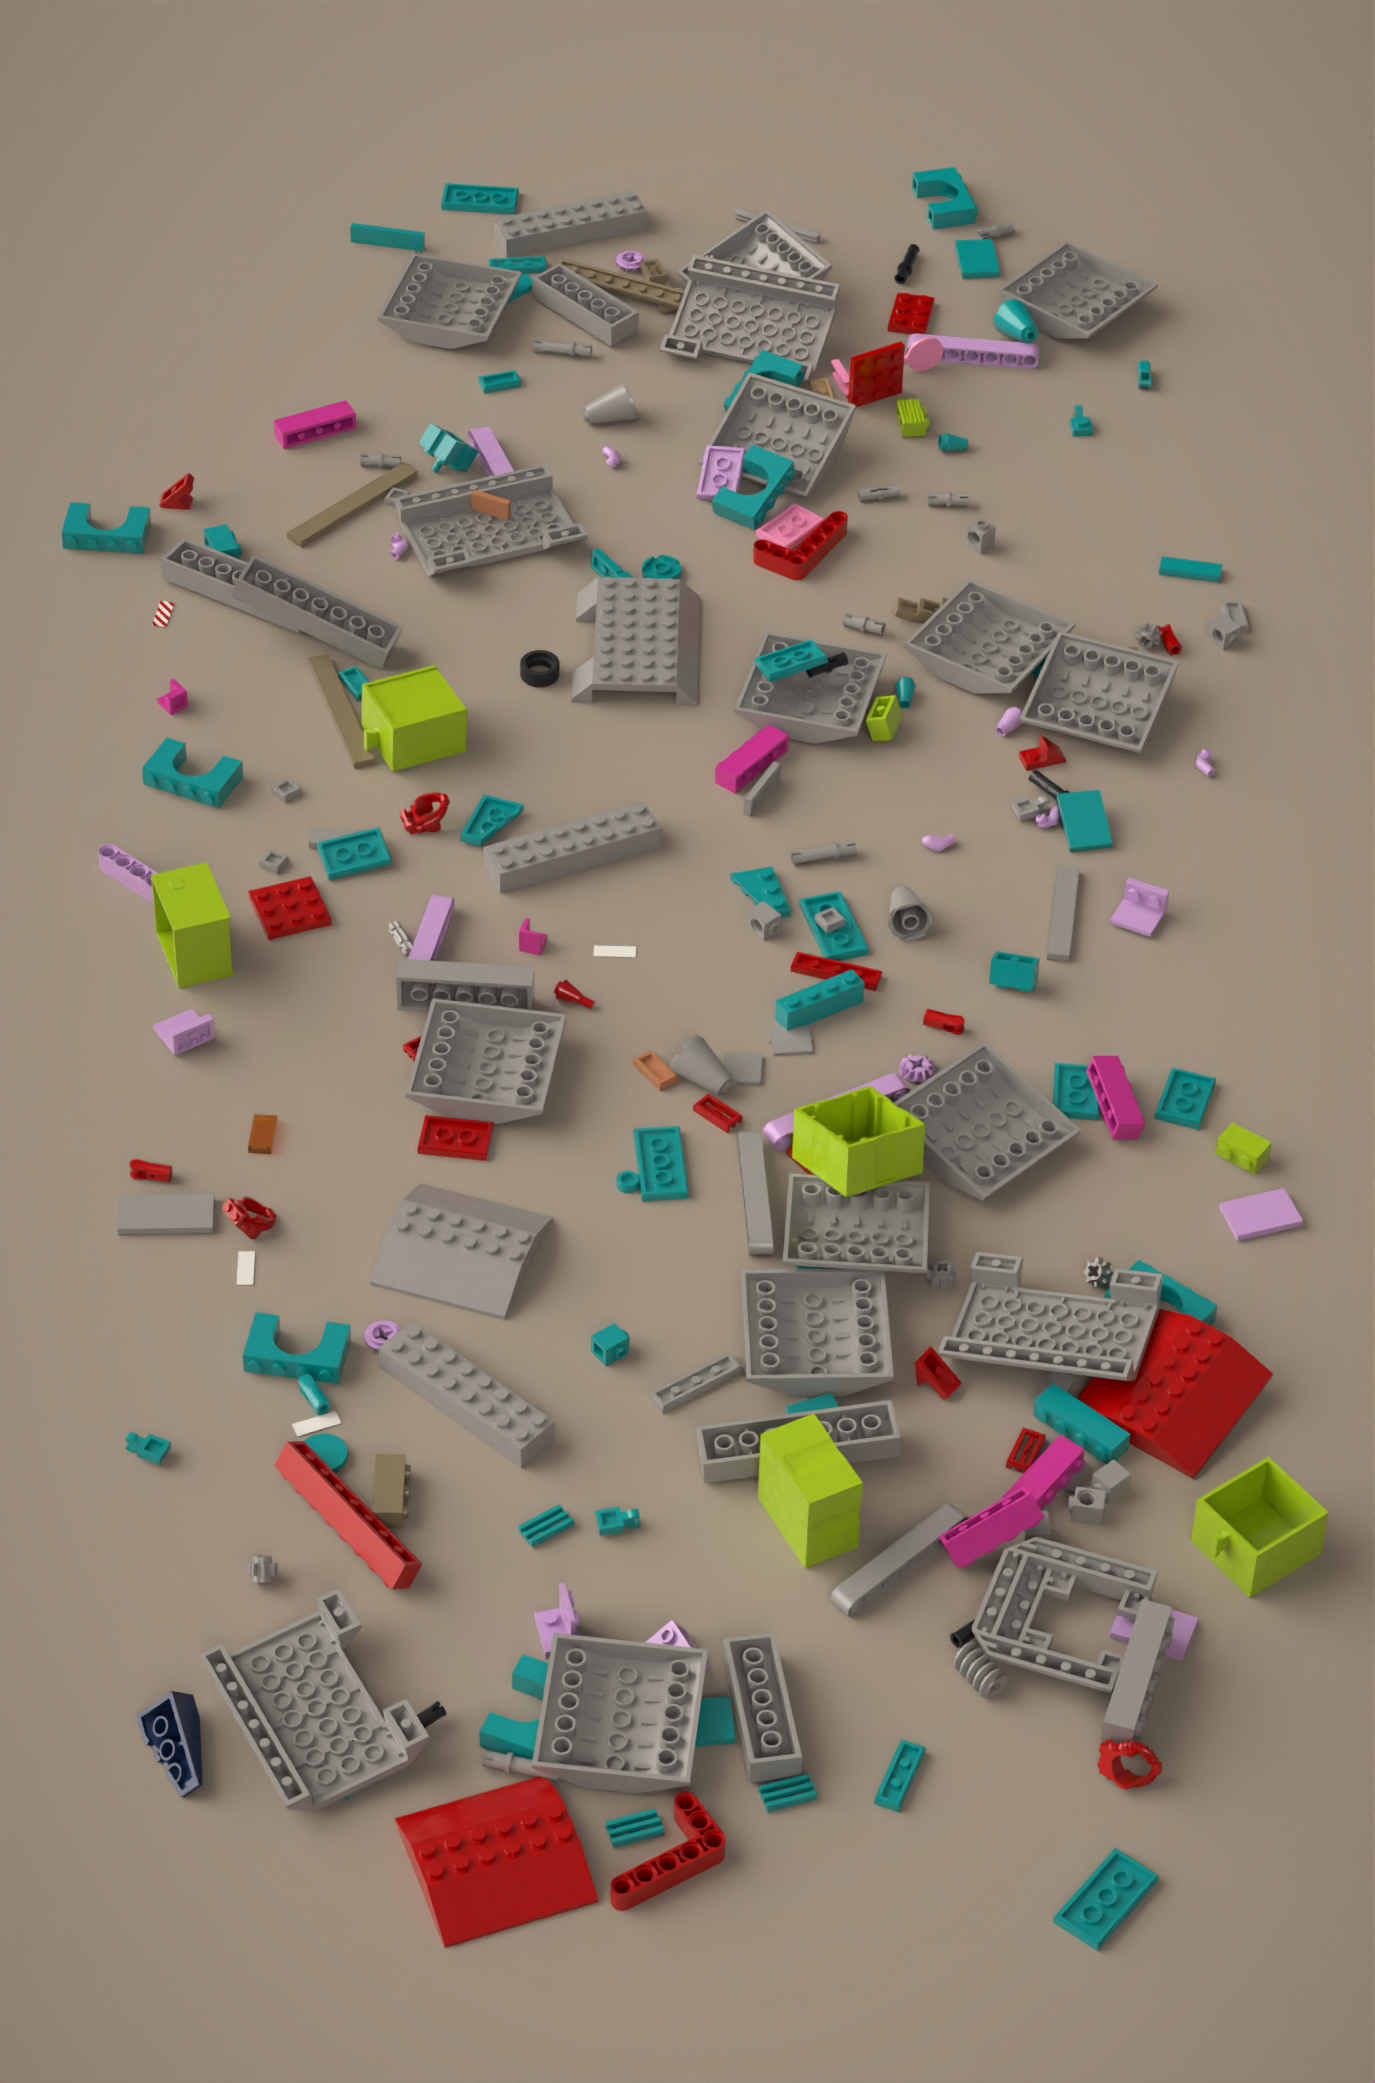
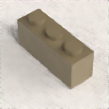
(391, 1490)

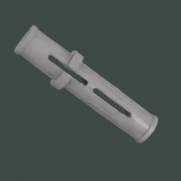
(562, 348)
(826, 852)
(509, 1762)

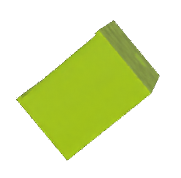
(413, 718)
(192, 924)
(1259, 1526)

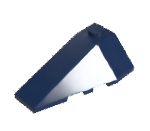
(175, 1736)

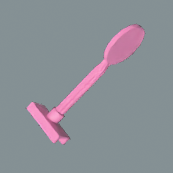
(921, 356)

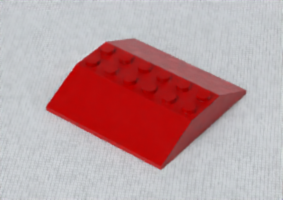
(1185, 1393)
(497, 1860)

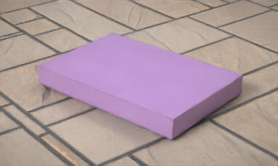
(720, 469)
(1260, 1214)
(1182, 1632)

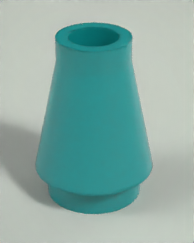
(949, 442)
(905, 690)

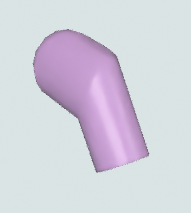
(1203, 761)
(1049, 821)

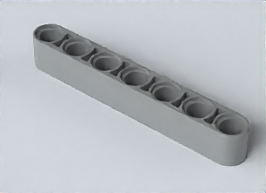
(755, 1193)
(895, 1561)

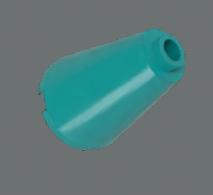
(1016, 321)

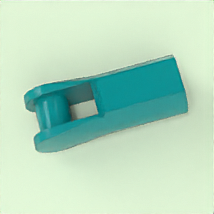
(1144, 374)
(313, 1394)

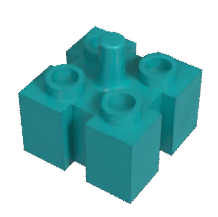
(447, 448)

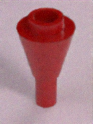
(567, 992)

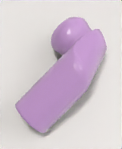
(614, 456)
(399, 545)
(938, 844)

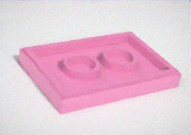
(790, 526)

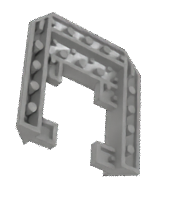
(1053, 1569)

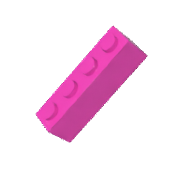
(314, 424)
(751, 758)
(1115, 1097)
(1051, 1471)
(991, 1527)

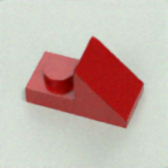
(178, 494)
(1042, 756)
(935, 1371)

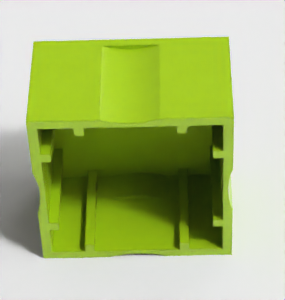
(858, 1141)
(809, 1490)

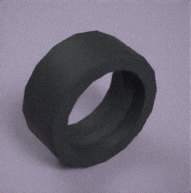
(539, 658)

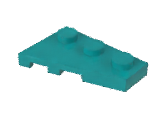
(489, 818)
(762, 886)

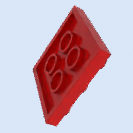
(876, 374)
(289, 908)

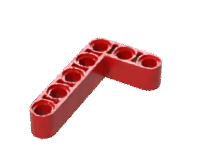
(808, 555)
(704, 1844)

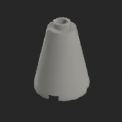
(611, 407)
(908, 915)
(702, 1067)

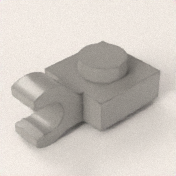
(1029, 808)

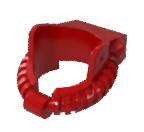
(417, 821)
(250, 1225)
(1112, 1768)

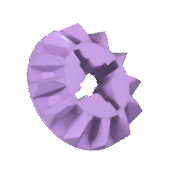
(624, 260)
(919, 1074)
(373, 1331)

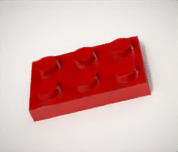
(911, 314)

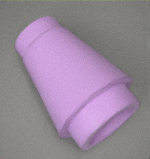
(1009, 721)

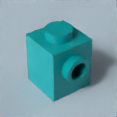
(610, 1344)

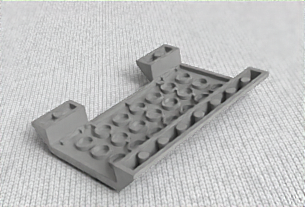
(749, 309)
(455, 537)
(641, 638)
(1054, 1328)
(311, 1711)

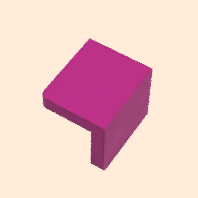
(175, 700)
(531, 941)

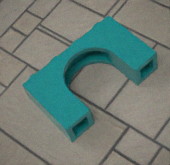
(945, 183)
(771, 367)
(751, 509)
(127, 538)
(209, 788)
(1179, 1296)
(322, 1363)
(512, 1736)

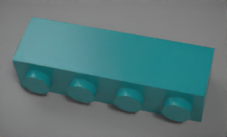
(820, 1000)
(1081, 1424)

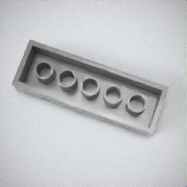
(585, 304)
(464, 982)
(1139, 1673)
(762, 1707)

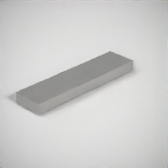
(695, 1382)

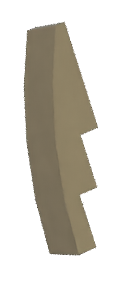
(655, 273)
(917, 611)

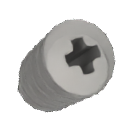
(979, 1670)

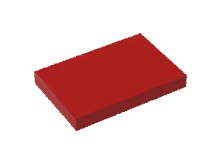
(455, 1138)

